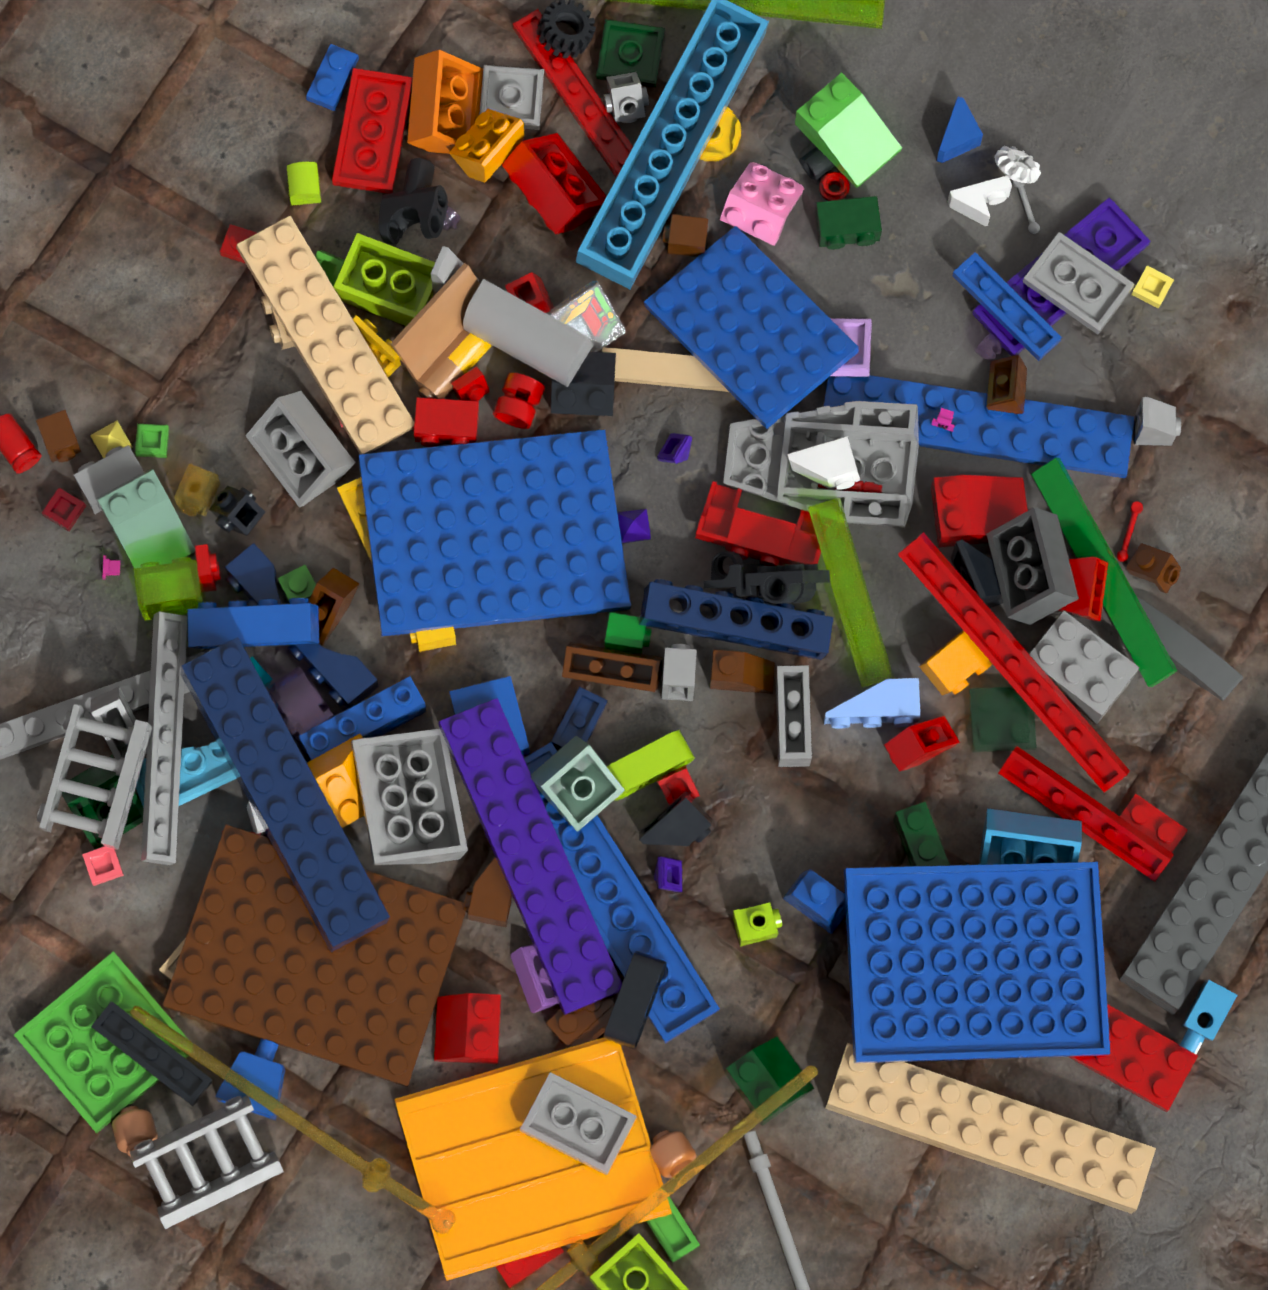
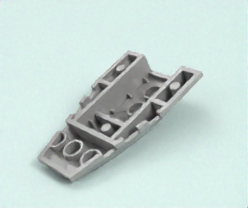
(882, 444)

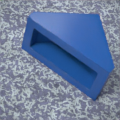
(961, 133)

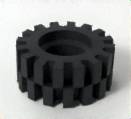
(557, 39)

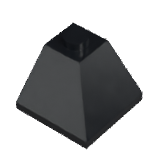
(978, 572)

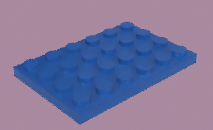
(751, 327)

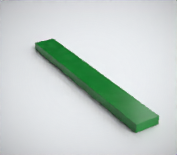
(1119, 596)

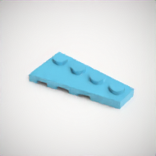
(200, 772)

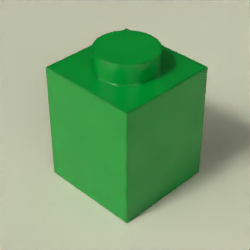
(626, 633)

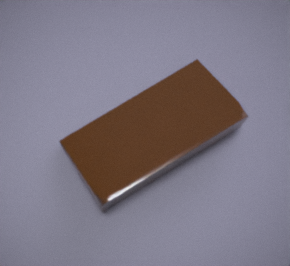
(1007, 385)

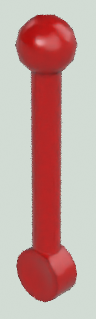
(1136, 508)

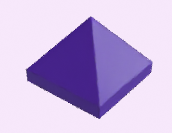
(675, 448)
(634, 526)
(668, 874)

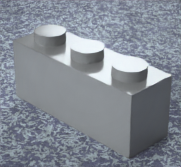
(793, 716)

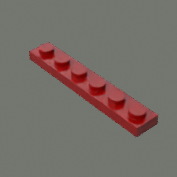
(1096, 819)

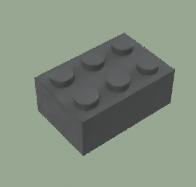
(1032, 566)

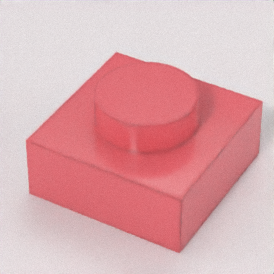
(102, 865)

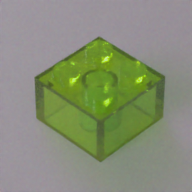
(168, 587)

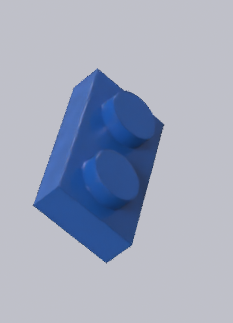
(332, 77)

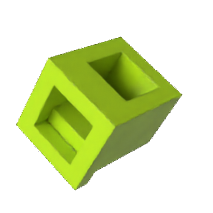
(748, 932)

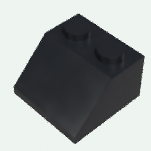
(590, 389)

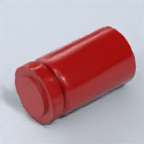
(16, 445)

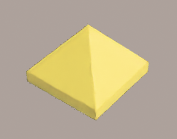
(109, 438)

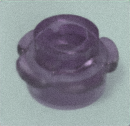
(451, 220)

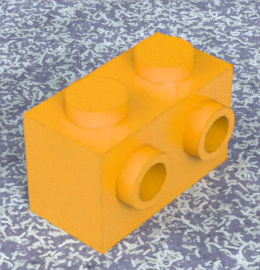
(954, 664)

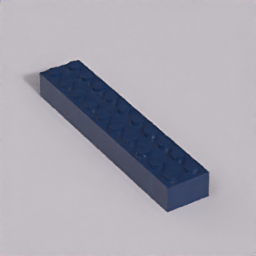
(284, 794)

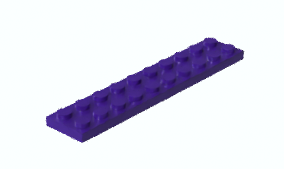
(530, 856)

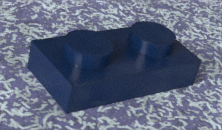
(580, 718)

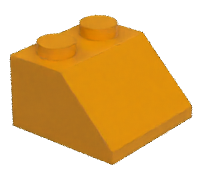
(339, 782)

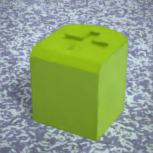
(303, 183)

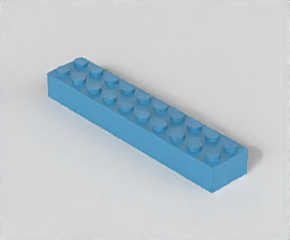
(671, 142)

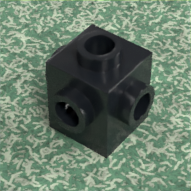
(236, 510)

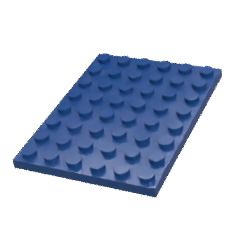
(493, 532)
(976, 962)

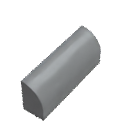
(526, 333)

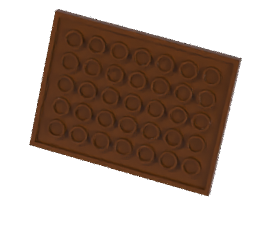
(267, 972)

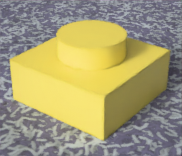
(1152, 287)

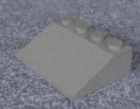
(409, 798)

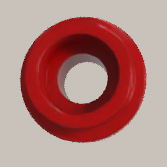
(837, 179)

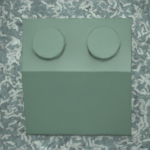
(577, 783)

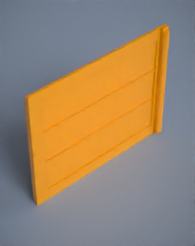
(508, 1188)

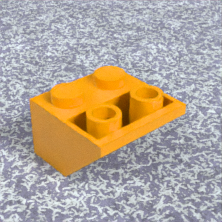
(487, 144)

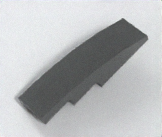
(1192, 656)

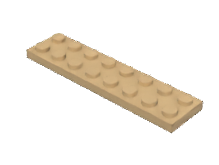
(325, 336)

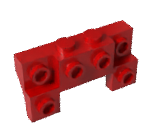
(755, 534)

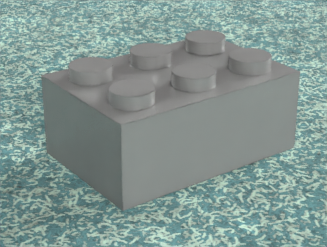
(1083, 666)

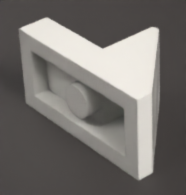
(972, 199)

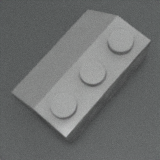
(299, 448)

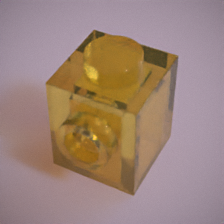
(196, 491)

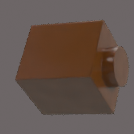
(686, 235)
(59, 436)

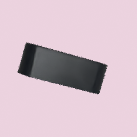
(635, 1000)

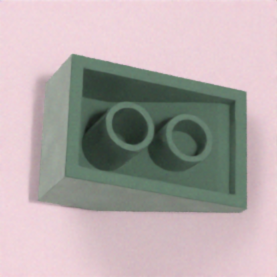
(145, 521)

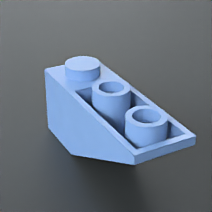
(887, 702)

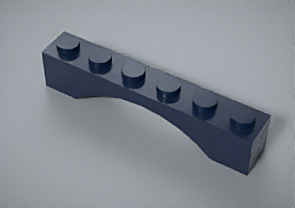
(342, 673)

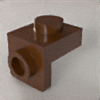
(1154, 567)

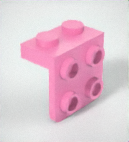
(761, 202)

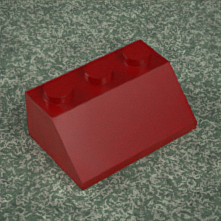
(554, 182)

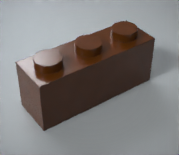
(612, 667)

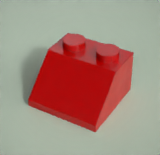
(468, 1028)

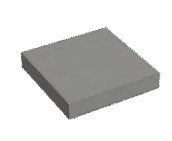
(513, 93)

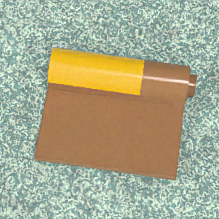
(435, 342)

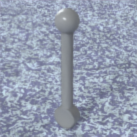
(1033, 226)

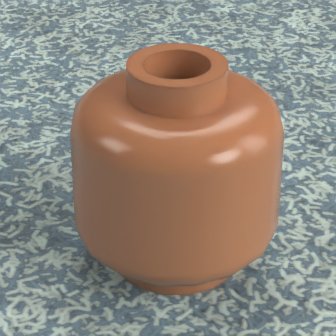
(133, 1127)
(671, 1152)

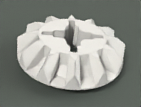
(1017, 165)

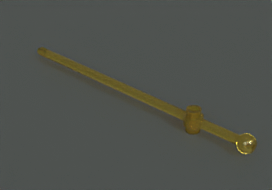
(374, 1174)
(585, 1256)

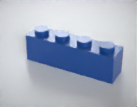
(254, 625)

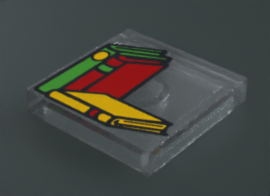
(590, 314)

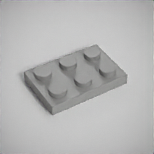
(1078, 283)
(578, 1123)

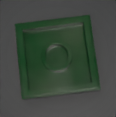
(630, 49)

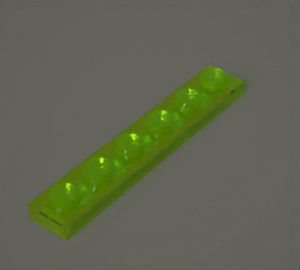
(850, 592)

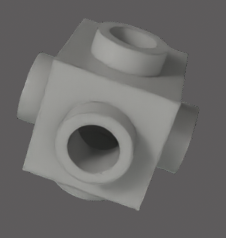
(626, 97)

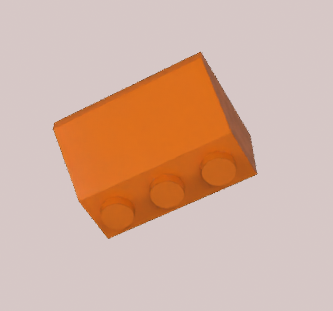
(443, 100)

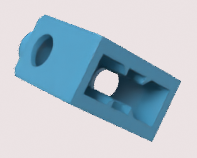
(1214, 1002)

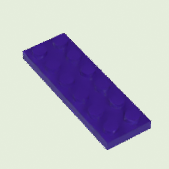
(1103, 233)

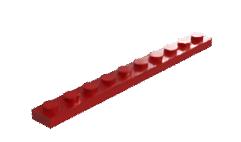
(1013, 662)

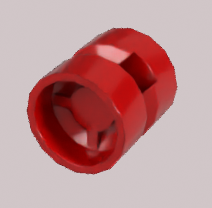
(518, 400)

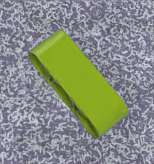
(651, 762)

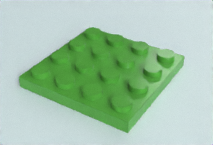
(80, 1060)

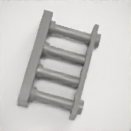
(118, 798)
(206, 1193)

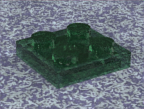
(1000, 720)

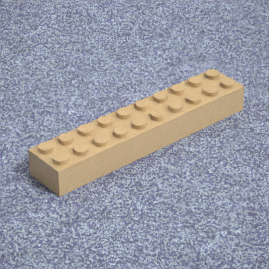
(993, 1130)

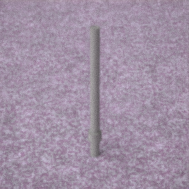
(760, 1164)

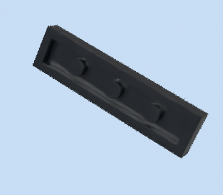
(152, 1053)

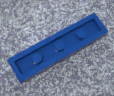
(1007, 306)

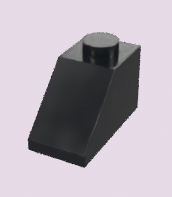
(678, 824)

